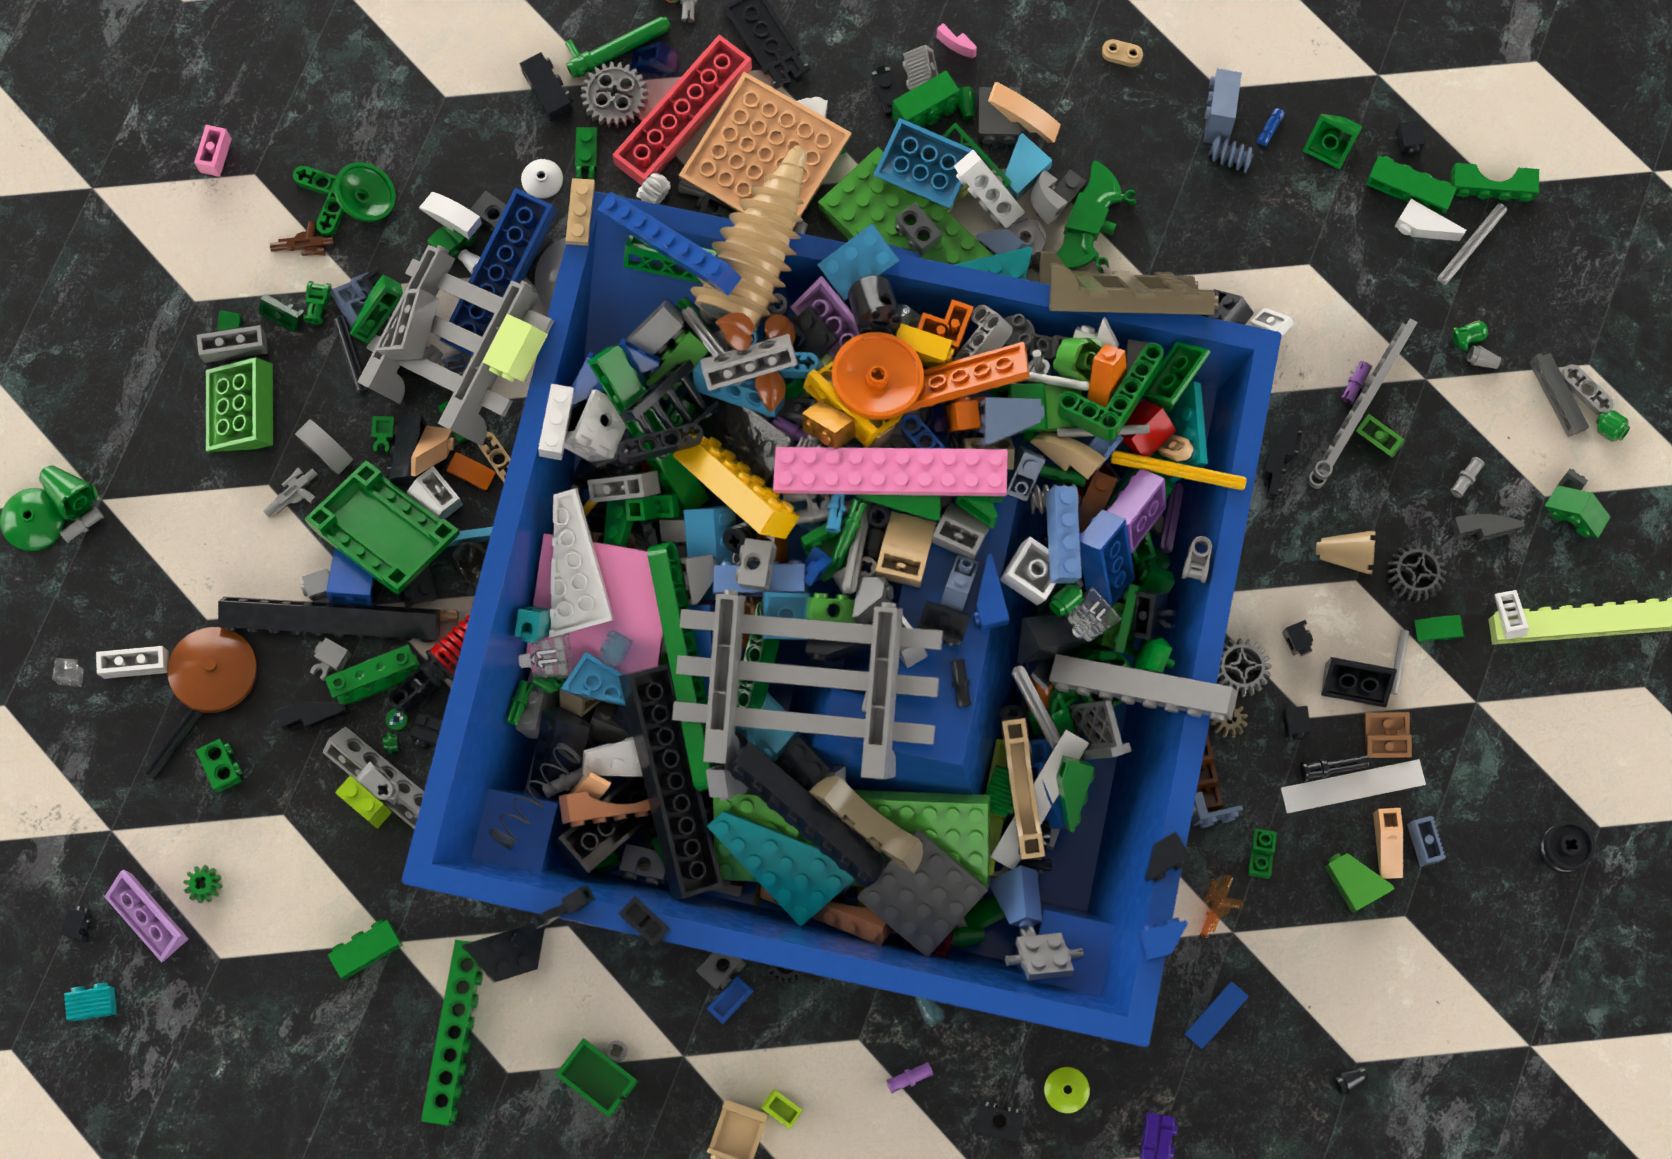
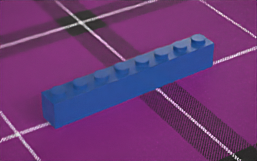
(670, 243)

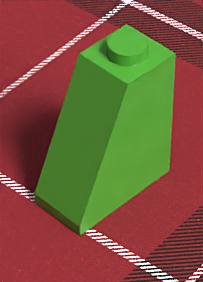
(1356, 881)

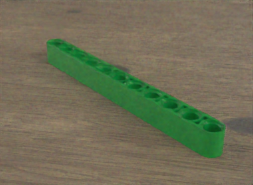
(670, 599)

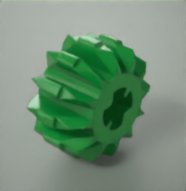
(196, 889)

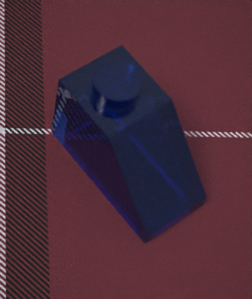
(655, 59)

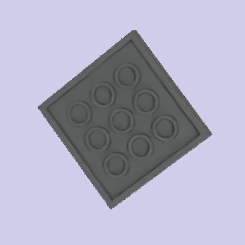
(925, 903)

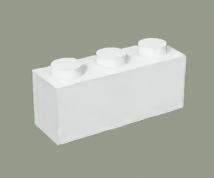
(556, 422)
(132, 662)

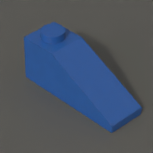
(990, 605)

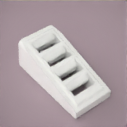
(1512, 628)

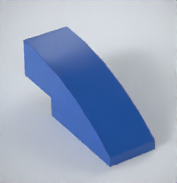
(1216, 1015)

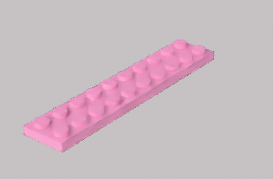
(891, 471)

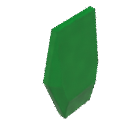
(1153, 656)

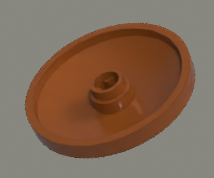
(212, 669)

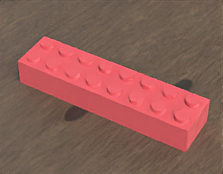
(682, 111)

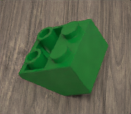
(1025, 391)

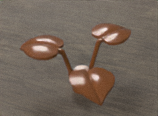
(738, 331)

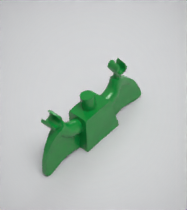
(1089, 219)

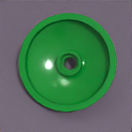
(368, 183)
(37, 531)

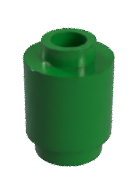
(1066, 600)

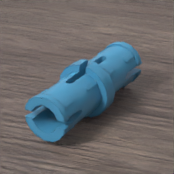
(835, 508)

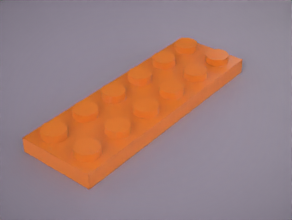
(973, 375)

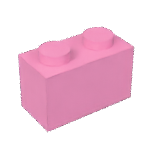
(212, 150)

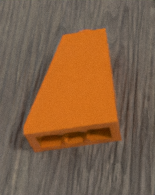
(1107, 374)

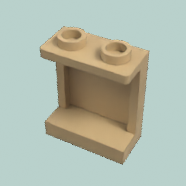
(737, 1132)

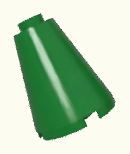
(68, 493)

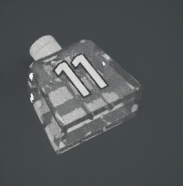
(1092, 616)
(549, 657)

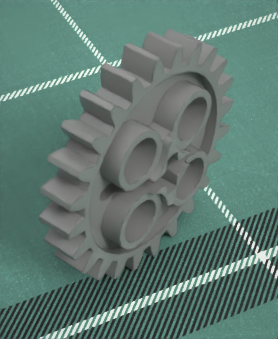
(618, 78)

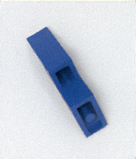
(587, 381)

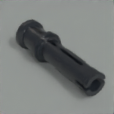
(1323, 766)

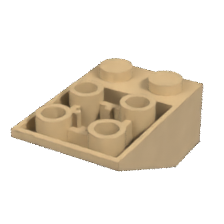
(905, 549)

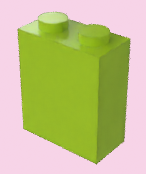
(363, 802)

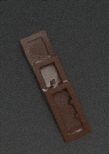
(1208, 780)

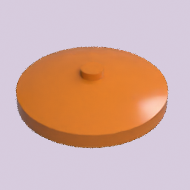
(877, 375)

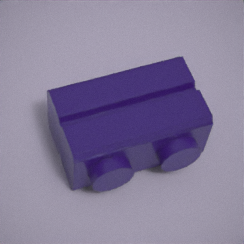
(1158, 1137)

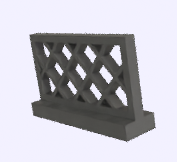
(1105, 746)

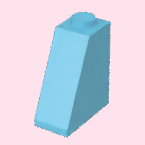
(1025, 166)

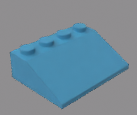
(922, 163)

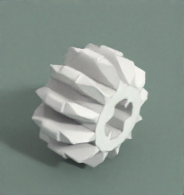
(654, 189)

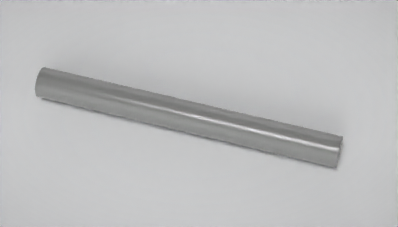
(1126, 430)

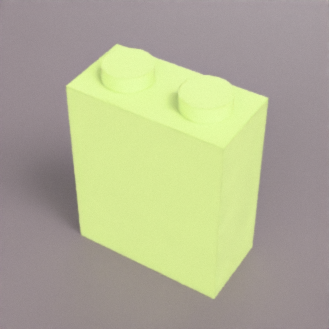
(514, 349)

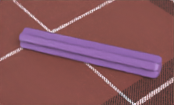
(1171, 519)

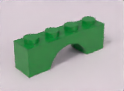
(1470, 182)

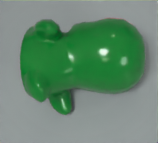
(1470, 333)

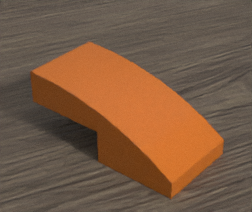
(470, 471)

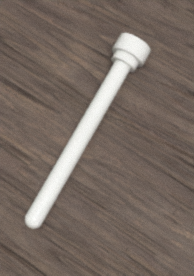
(1058, 381)

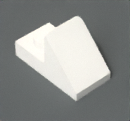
(1272, 321)
(1104, 335)

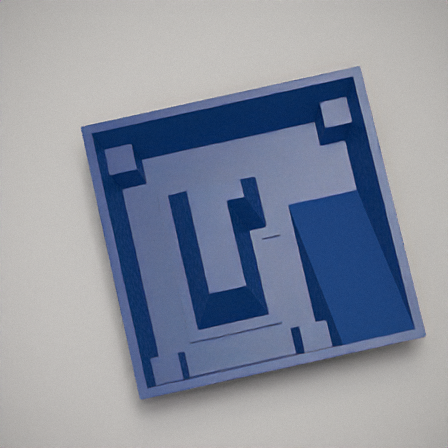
(1136, 799)

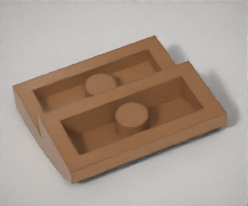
(1387, 734)

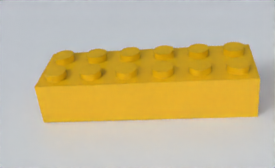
(739, 488)

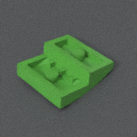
(1052, 396)

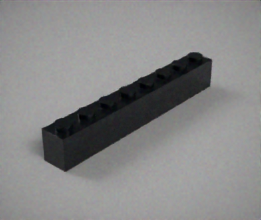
(807, 815)

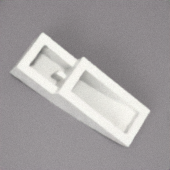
(451, 214)

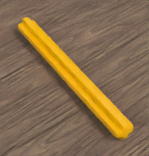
(1178, 470)

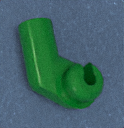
(548, 685)

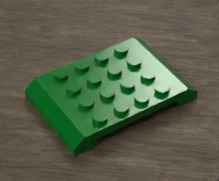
(381, 528)

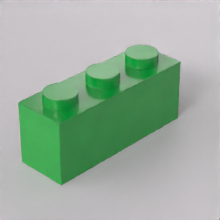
(364, 949)

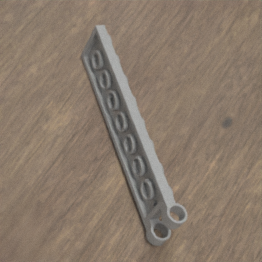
(1361, 404)

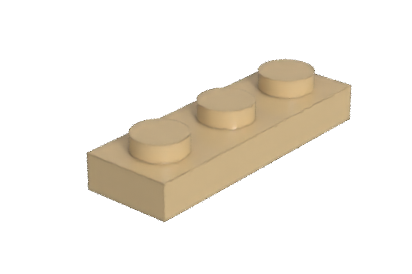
(580, 212)

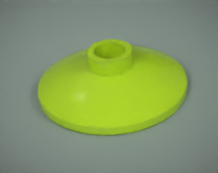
(1058, 1098)

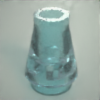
(930, 1011)

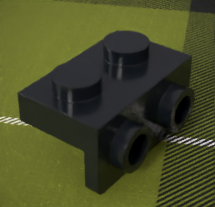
(420, 589)
(945, 619)

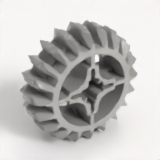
(1241, 650)

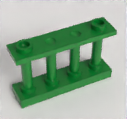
(372, 676)

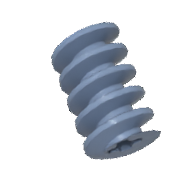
(1231, 153)

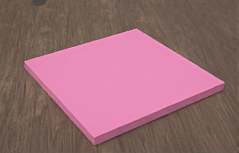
(631, 599)

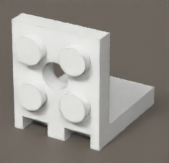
(591, 438)

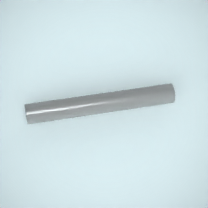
(1399, 659)

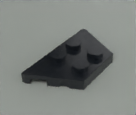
(508, 952)

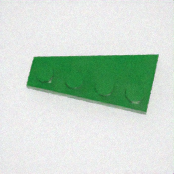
(616, 524)

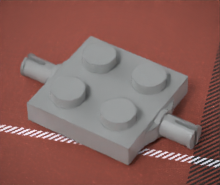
(1044, 956)

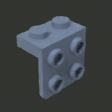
(1201, 816)

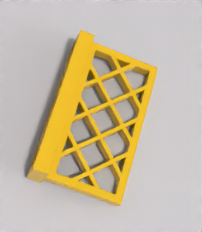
(823, 390)

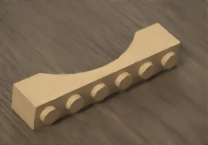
(1022, 788)

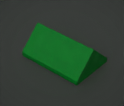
(1175, 375)

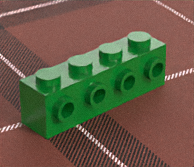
(1409, 184)

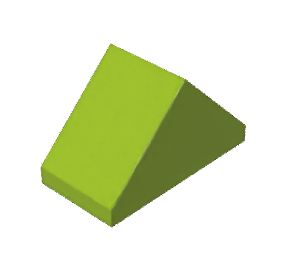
(781, 1109)

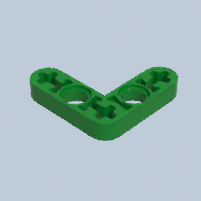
(327, 190)

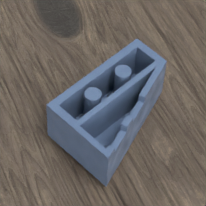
(1223, 104)

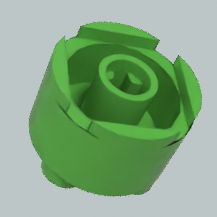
(1076, 358)

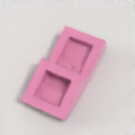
(959, 44)

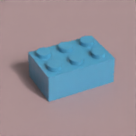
(860, 257)

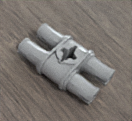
(812, 512)

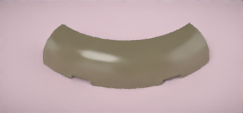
(868, 823)

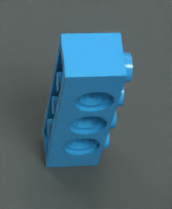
(741, 395)

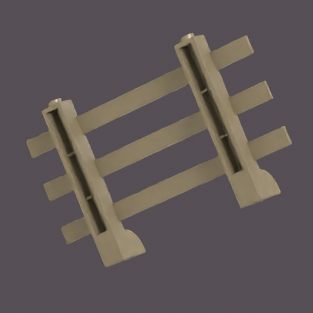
(1122, 291)

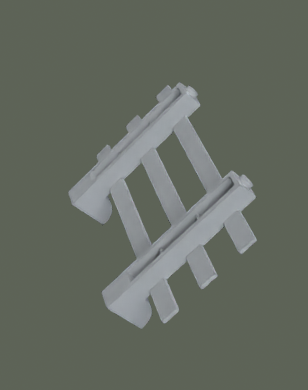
(474, 386)
(881, 681)

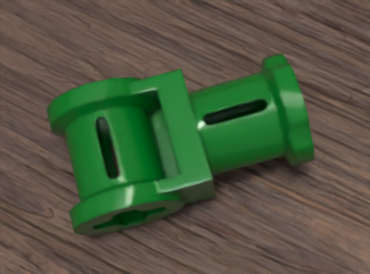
(316, 299)

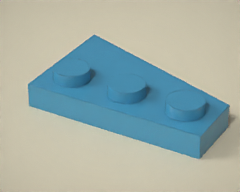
(595, 681)

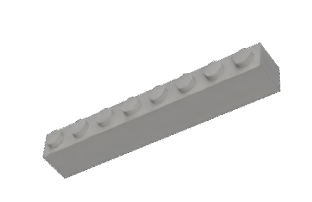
(1143, 687)

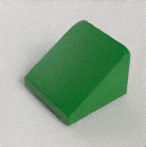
(229, 321)

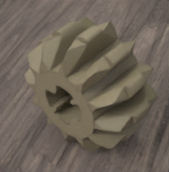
(1234, 727)

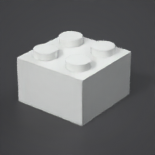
(1029, 571)

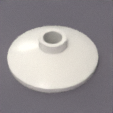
(544, 187)

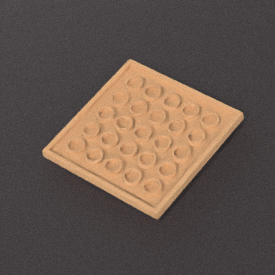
(754, 136)

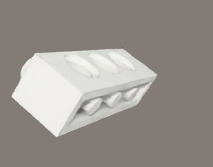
(997, 199)

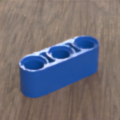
(921, 433)

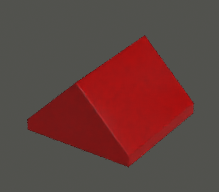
(1160, 429)

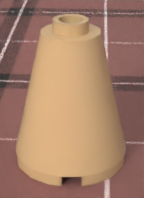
(1349, 550)

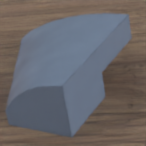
(351, 298)

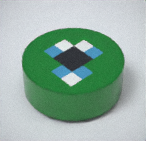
(396, 721)

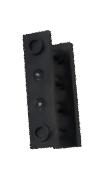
(665, 386)

